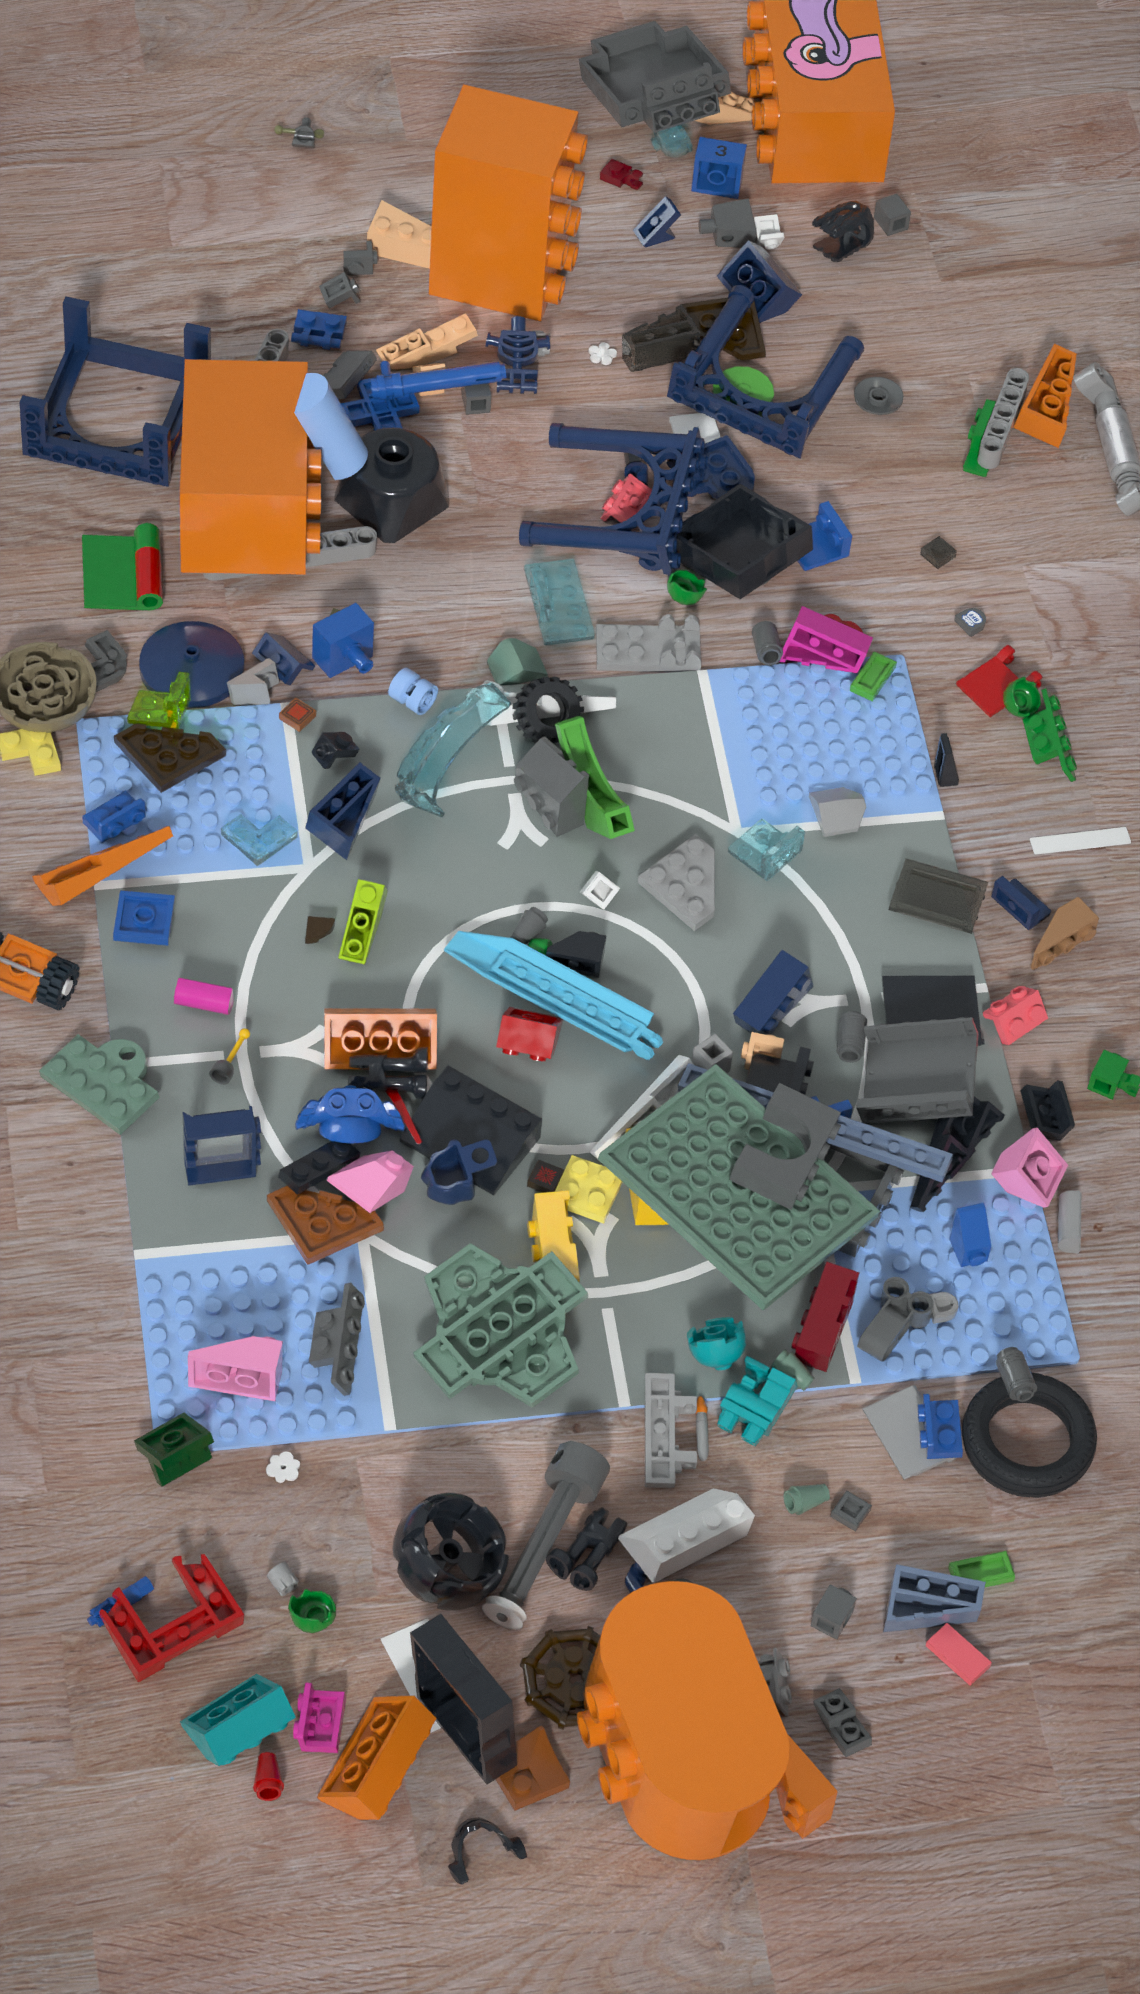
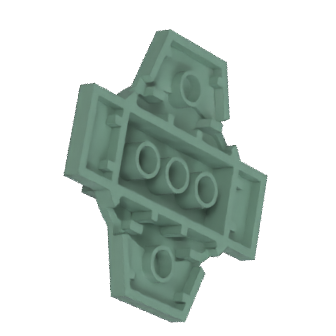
(501, 1325)

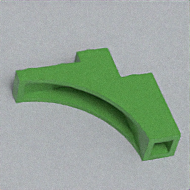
(604, 809)

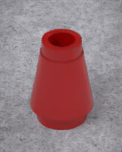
(268, 1779)

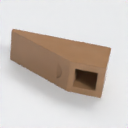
(1068, 927)

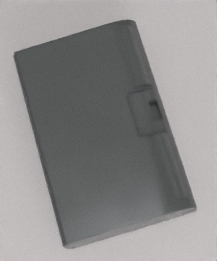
(348, 371)

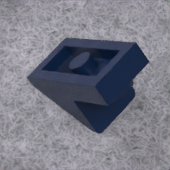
(657, 224)

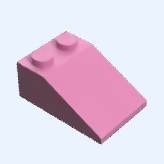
(238, 1367)

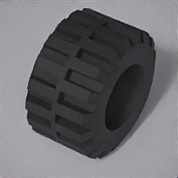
(527, 702)

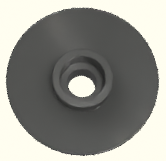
(878, 395)

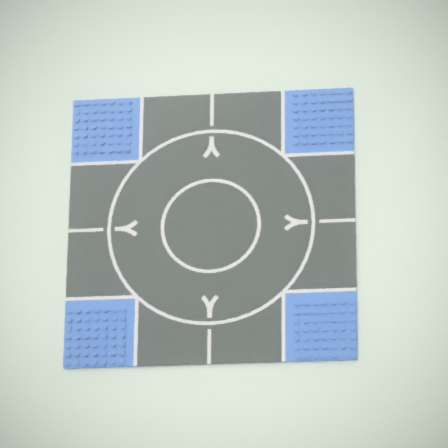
(688, 759)

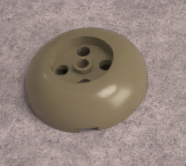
(60, 684)

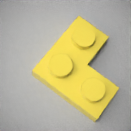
(36, 745)

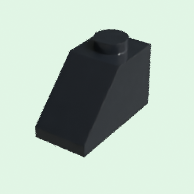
(580, 952)

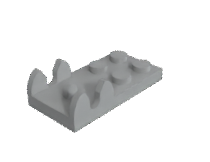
(649, 647)

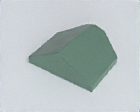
(515, 663)

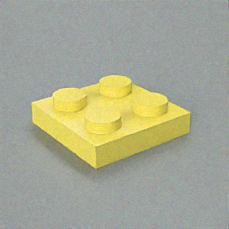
(590, 1188)

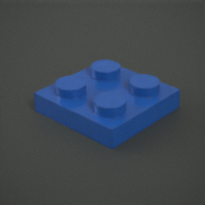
(144, 918)

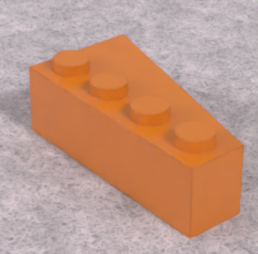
(1047, 403)

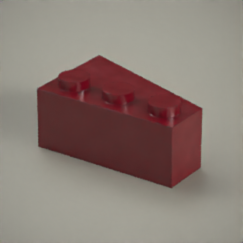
(826, 1316)

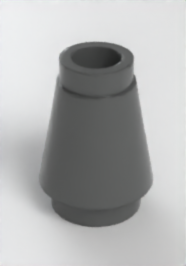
(530, 925)

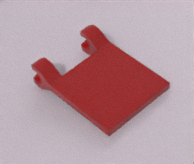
(990, 680)

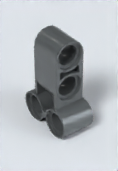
(895, 1318)

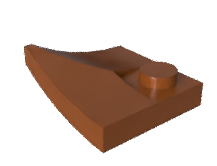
(536, 1773)

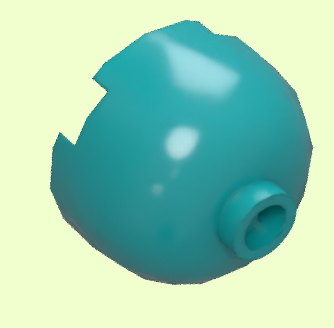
(718, 1343)

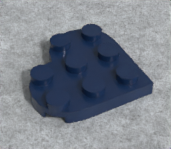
(724, 470)

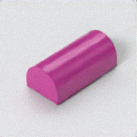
(203, 996)

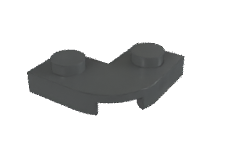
(110, 659)

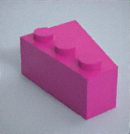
(825, 642)

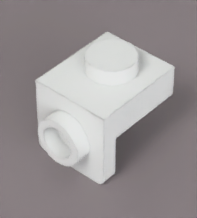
(768, 231)

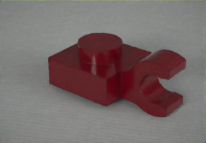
(620, 173)

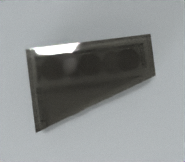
(660, 342)

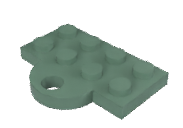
(102, 1080)

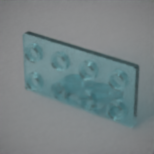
(559, 602)

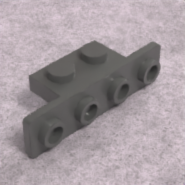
(337, 1338)

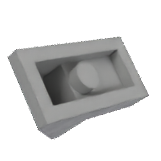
(253, 685)

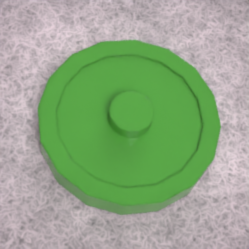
(749, 382)

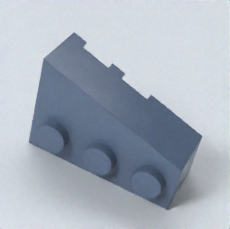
(931, 1599)

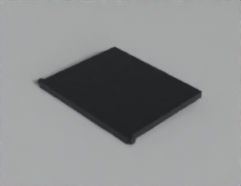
(930, 998)

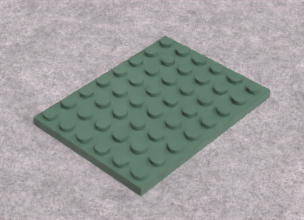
(682, 1170)

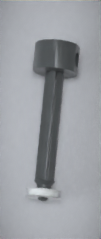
(575, 1476)

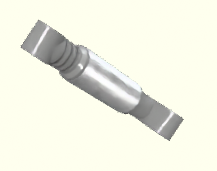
(1114, 434)

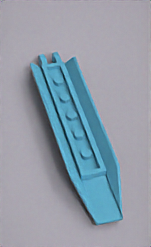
(558, 990)

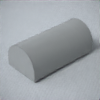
(1069, 1222)

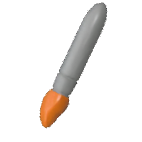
(702, 1429)

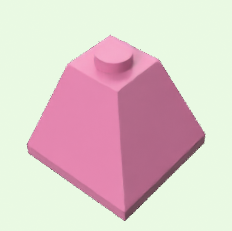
(1030, 1169)
(373, 1179)

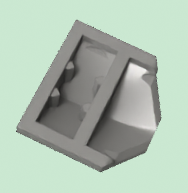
(838, 810)

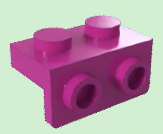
(319, 1720)

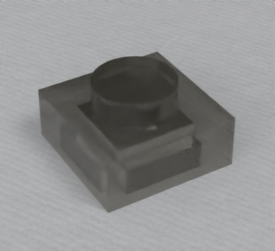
(938, 552)

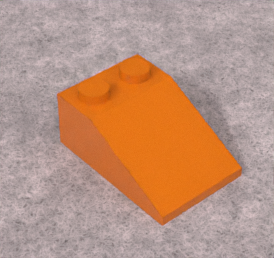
(804, 1794)

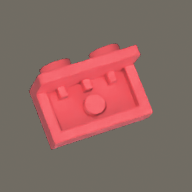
(1016, 1013)

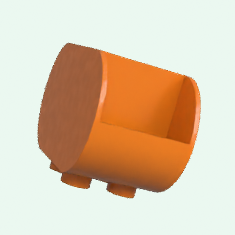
(683, 1721)

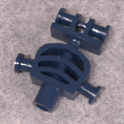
(518, 343)

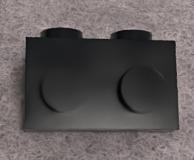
(1048, 1110)

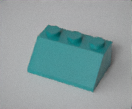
(239, 1719)

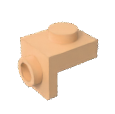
(761, 1044)

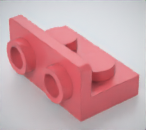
(627, 499)

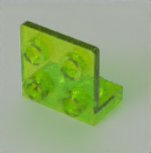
(162, 708)

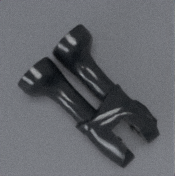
(380, 1063)
(592, 1536)

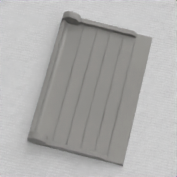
(899, 1431)

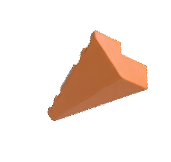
(78, 876)

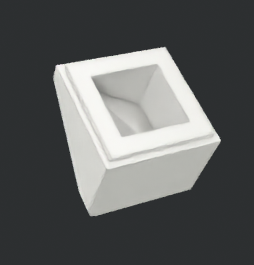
(599, 890)

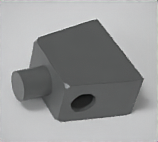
(730, 224)

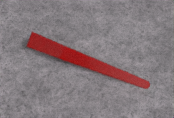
(398, 1102)

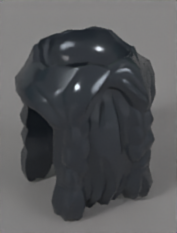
(844, 232)

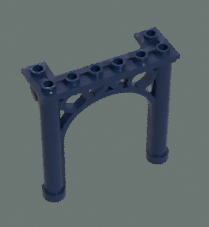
(740, 413)
(655, 544)

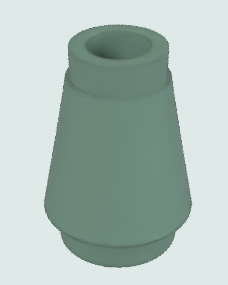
(793, 1367)
(805, 1497)

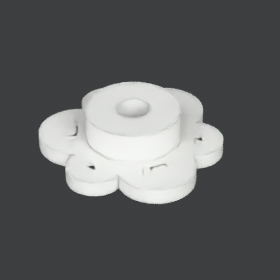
(283, 1467)

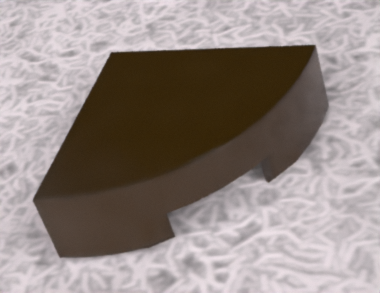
(318, 928)

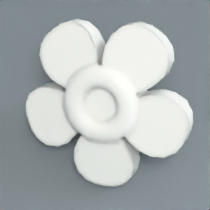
(602, 354)

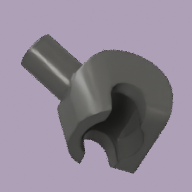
(304, 135)

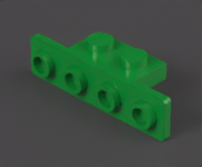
(975, 435)
(1047, 736)

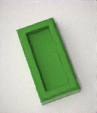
(873, 676)
(990, 1568)

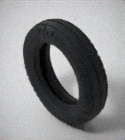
(1019, 1478)

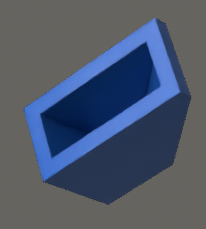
(971, 1235)

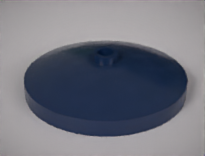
(196, 648)

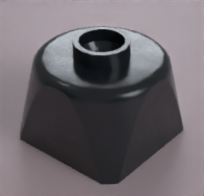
(396, 486)

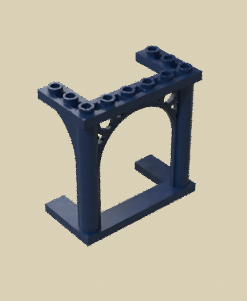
(159, 442)

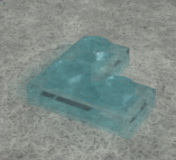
(259, 843)

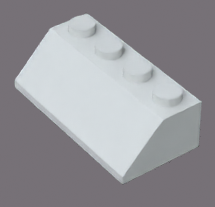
(688, 1533)

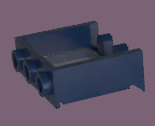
(221, 1146)

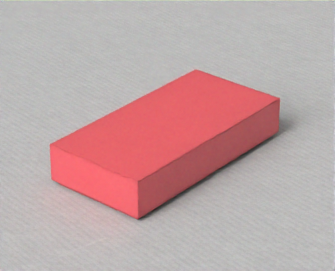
(958, 1654)

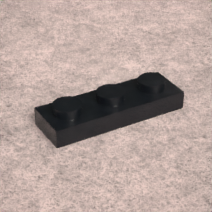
(318, 1165)

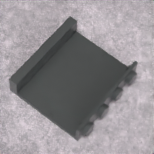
(919, 1070)

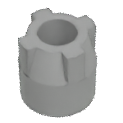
(283, 1578)

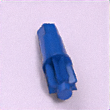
(133, 1593)

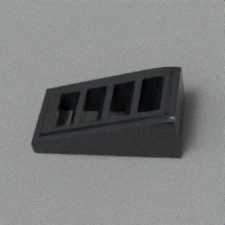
(945, 764)

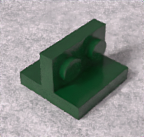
(175, 1448)

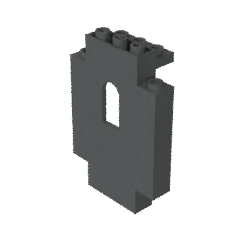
(655, 76)

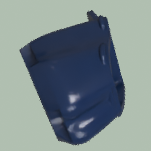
(451, 1170)

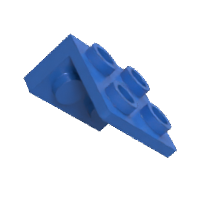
(829, 537)

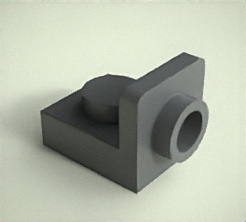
(340, 289)

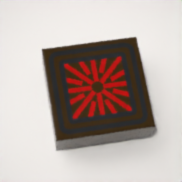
(545, 1177)

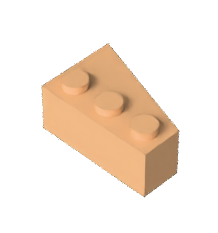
(400, 236)

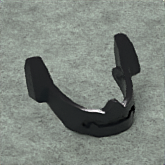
(457, 1868)

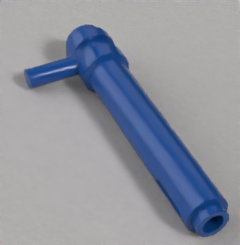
(399, 384)

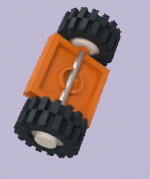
(35, 972)

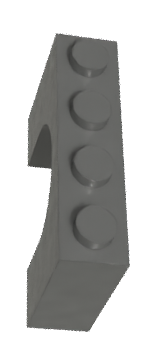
(782, 1178)

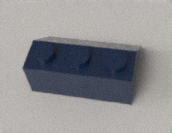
(760, 273)

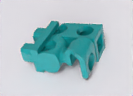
(755, 1410)

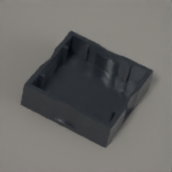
(742, 541)
(464, 1698)

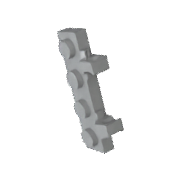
(661, 1408)

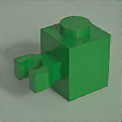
(1111, 1075)

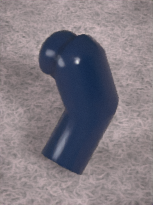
(635, 1578)

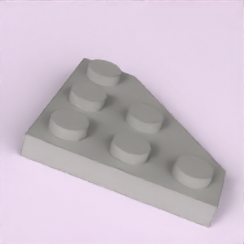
(685, 882)

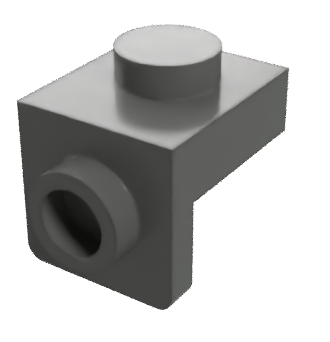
(360, 261)

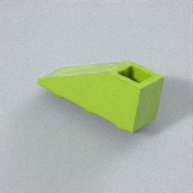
(363, 921)

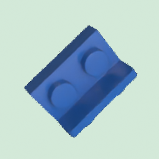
(114, 816)
(941, 1428)

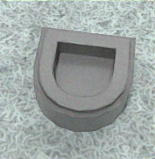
(944, 1307)

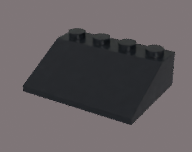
(470, 1113)

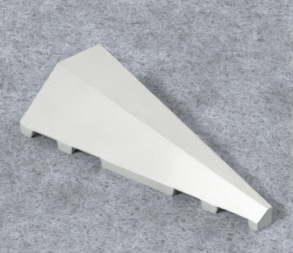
(549, 707)
(655, 1096)

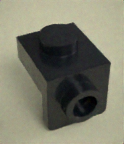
(333, 746)

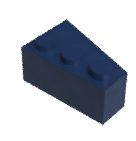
(343, 810)
(774, 995)

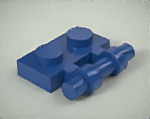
(319, 329)

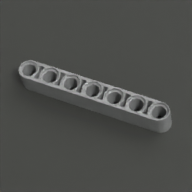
(334, 548)

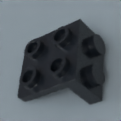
(769, 1071)

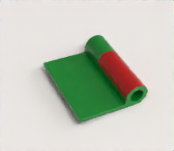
(123, 570)

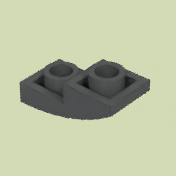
(841, 1722)

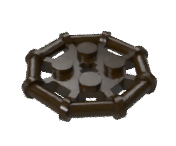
(558, 1673)

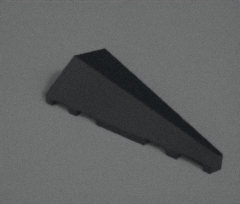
(959, 1138)

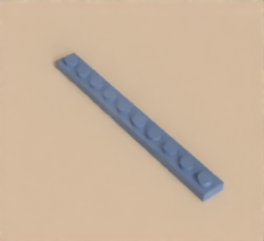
(862, 1137)

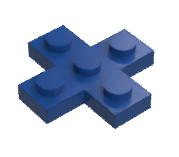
(379, 412)

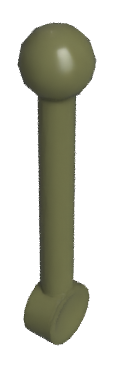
(319, 133)

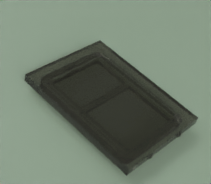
(938, 896)

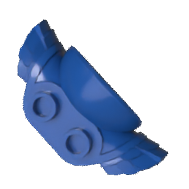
(350, 1115)

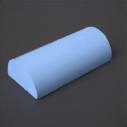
(330, 427)

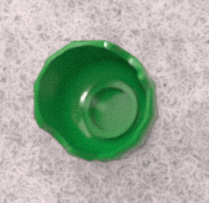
(685, 587)
(1021, 698)
(312, 1611)

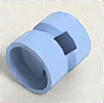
(411, 689)

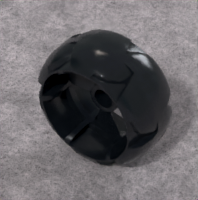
(426, 1571)

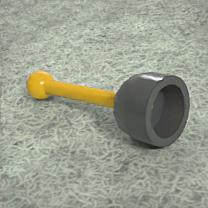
(223, 1070)

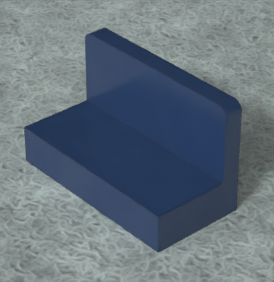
(287, 658)
(1019, 902)

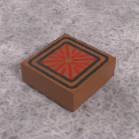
(297, 714)

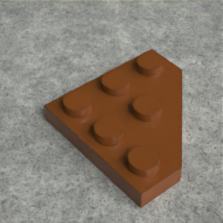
(322, 1221)

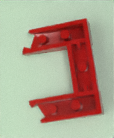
(147, 1653)

